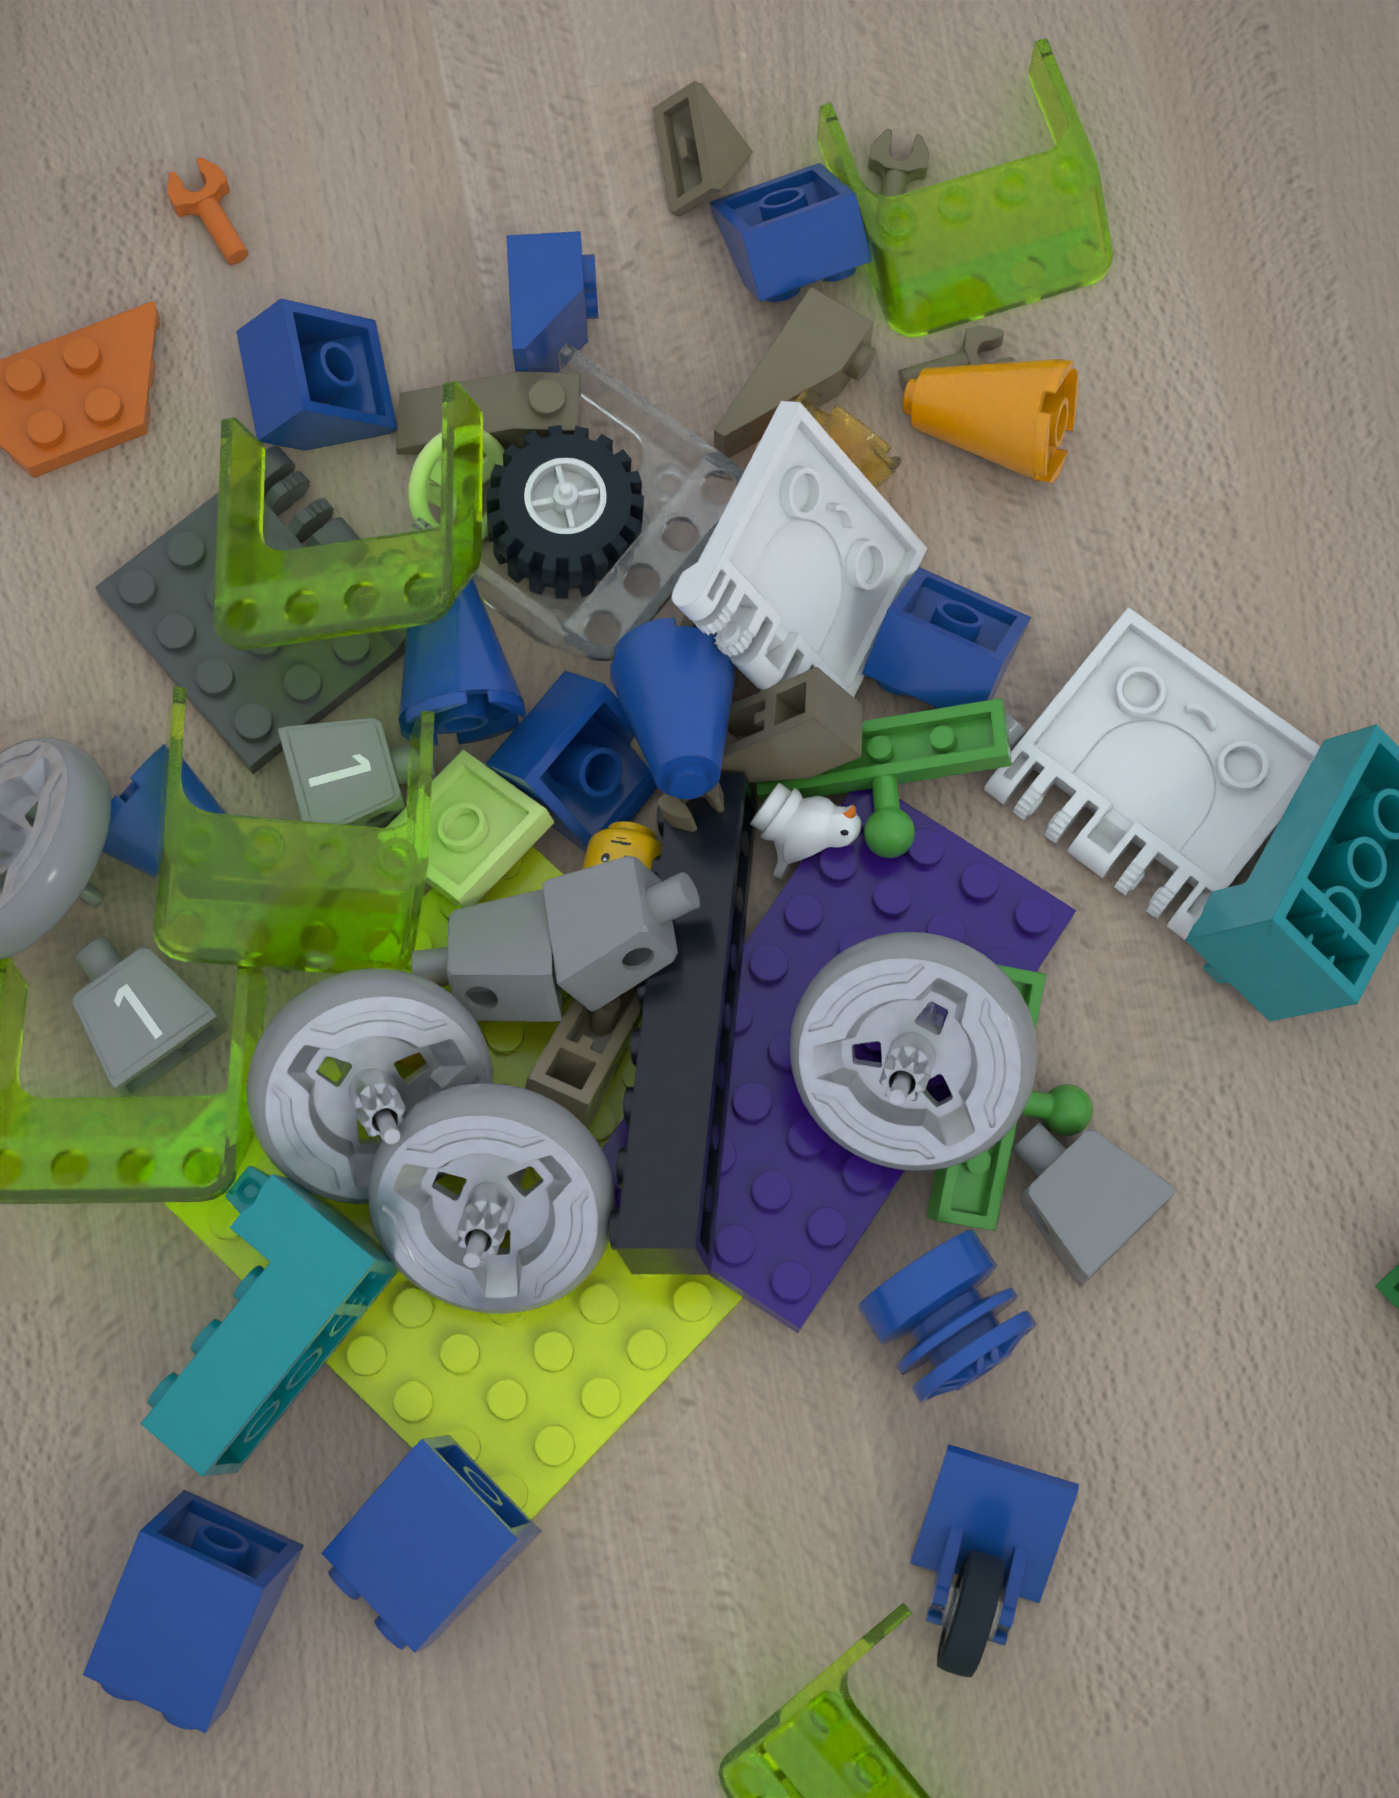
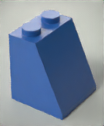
(428, 1542)
(191, 1610)

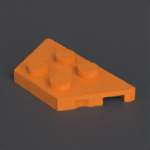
(79, 392)

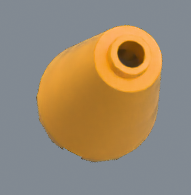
(1000, 411)

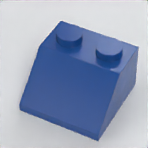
(793, 232)
(549, 297)
(315, 377)
(944, 643)
(577, 759)

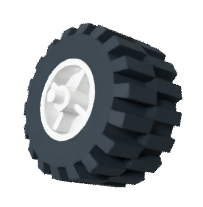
(563, 510)

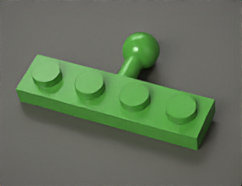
(907, 751)
(974, 1189)

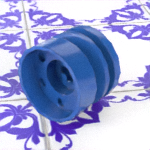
(947, 1316)

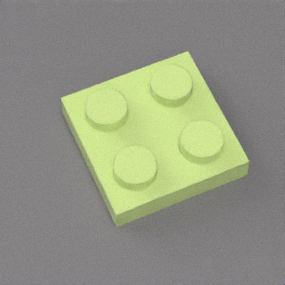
(476, 829)

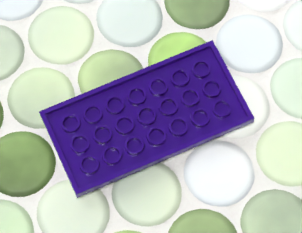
(786, 1189)

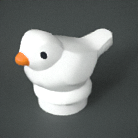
(803, 825)

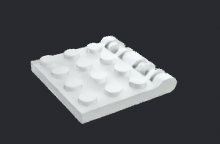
(803, 556)
(1162, 762)

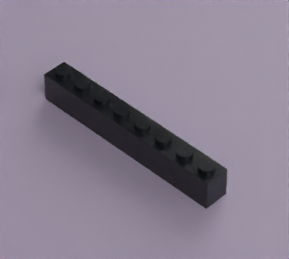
(687, 1048)

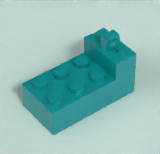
(1322, 891)
(279, 1331)

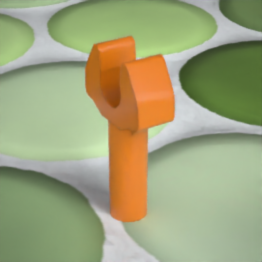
(207, 206)

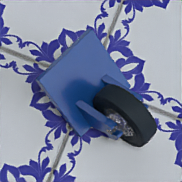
(1000, 1536)

